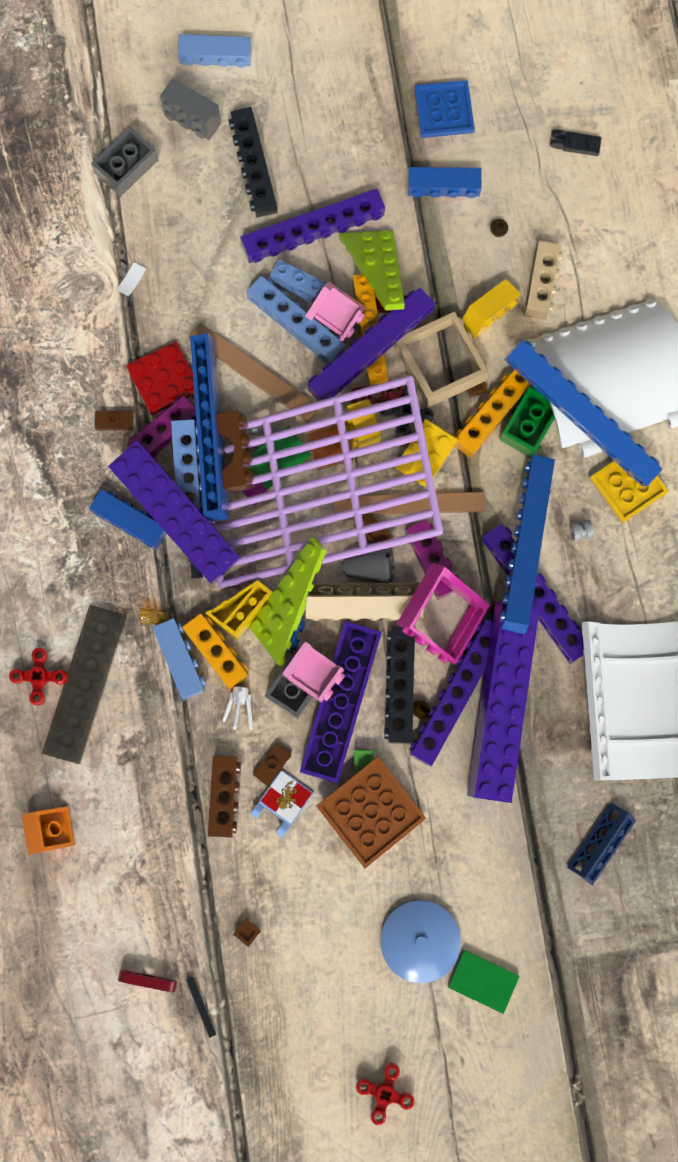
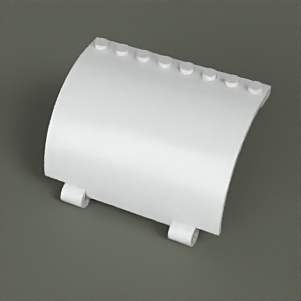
(622, 364)
(632, 699)

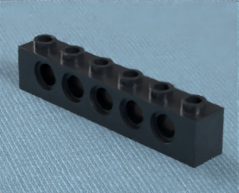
(241, 120)
(403, 735)

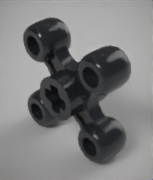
(398, 412)

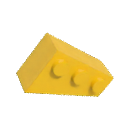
(490, 308)
(240, 611)

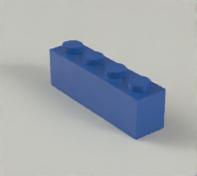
(444, 182)
(127, 519)

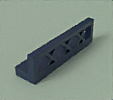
(605, 850)

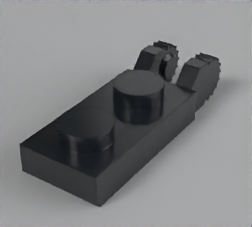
(576, 142)

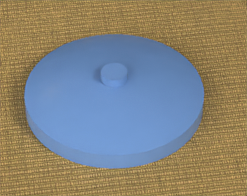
(420, 941)

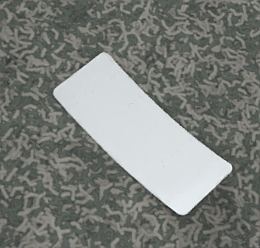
(131, 279)

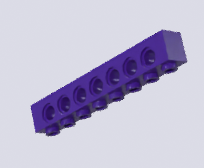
(319, 218)
(559, 636)
(429, 755)

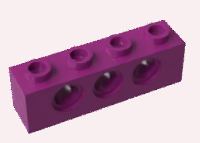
(150, 430)
(423, 553)

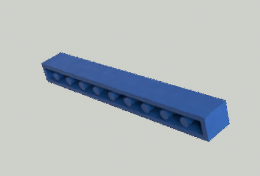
(583, 413)
(209, 440)
(528, 545)

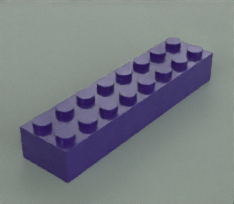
(174, 512)
(339, 714)

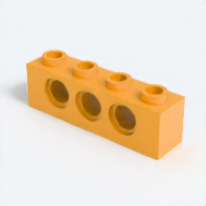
(194, 630)

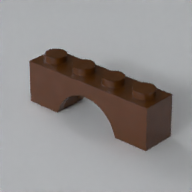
(238, 473)

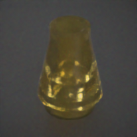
(152, 616)

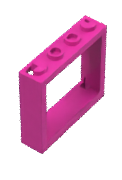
(465, 629)

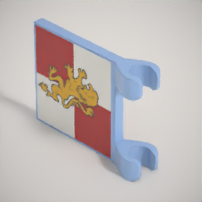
(284, 799)

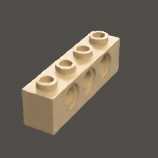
(544, 253)

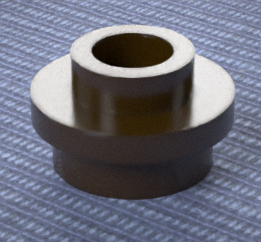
(499, 232)
(421, 709)

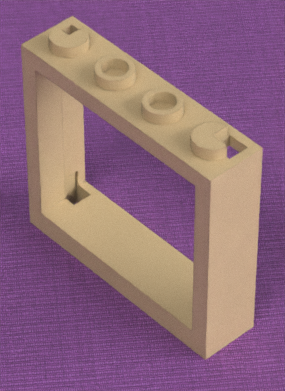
(429, 397)

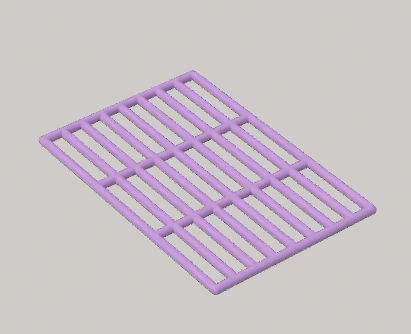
(349, 474)

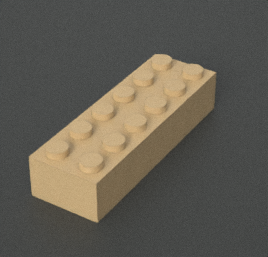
(359, 600)

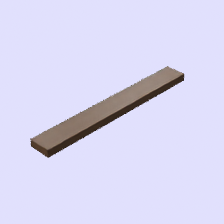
(256, 373)
(446, 501)

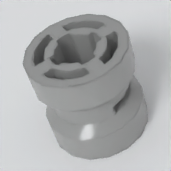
(581, 530)

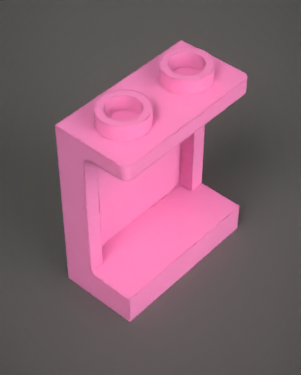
(337, 310)
(313, 673)

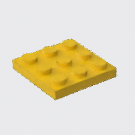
(625, 494)

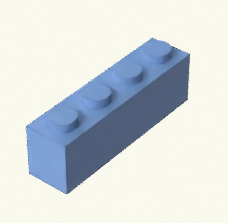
(214, 50)
(178, 659)

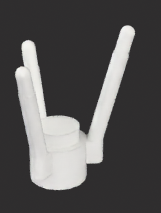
(239, 696)

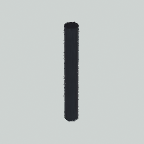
(201, 1007)

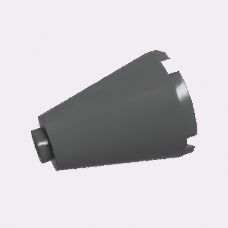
(371, 566)

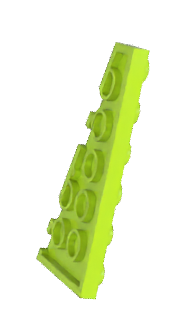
(378, 262)
(287, 603)

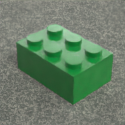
(529, 423)

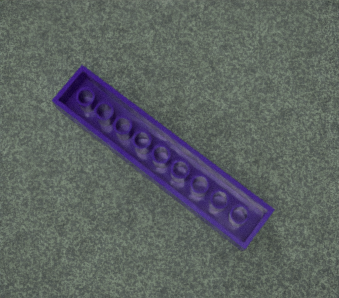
(502, 710)

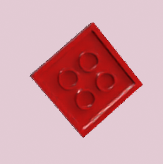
(162, 377)

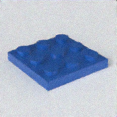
(444, 109)

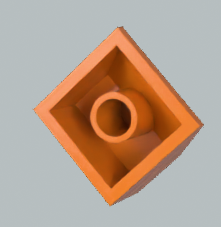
(48, 830)

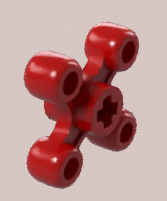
(29, 676)
(388, 1085)

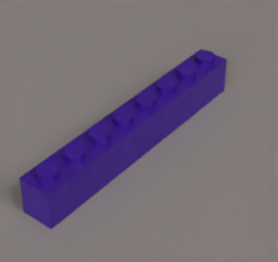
(371, 346)

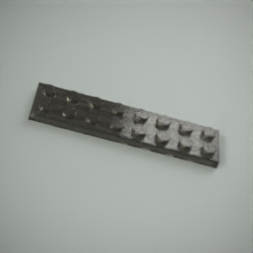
(85, 684)

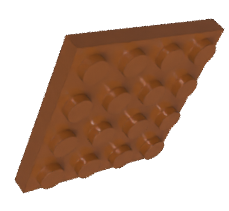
(371, 812)

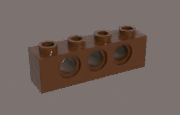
(215, 827)

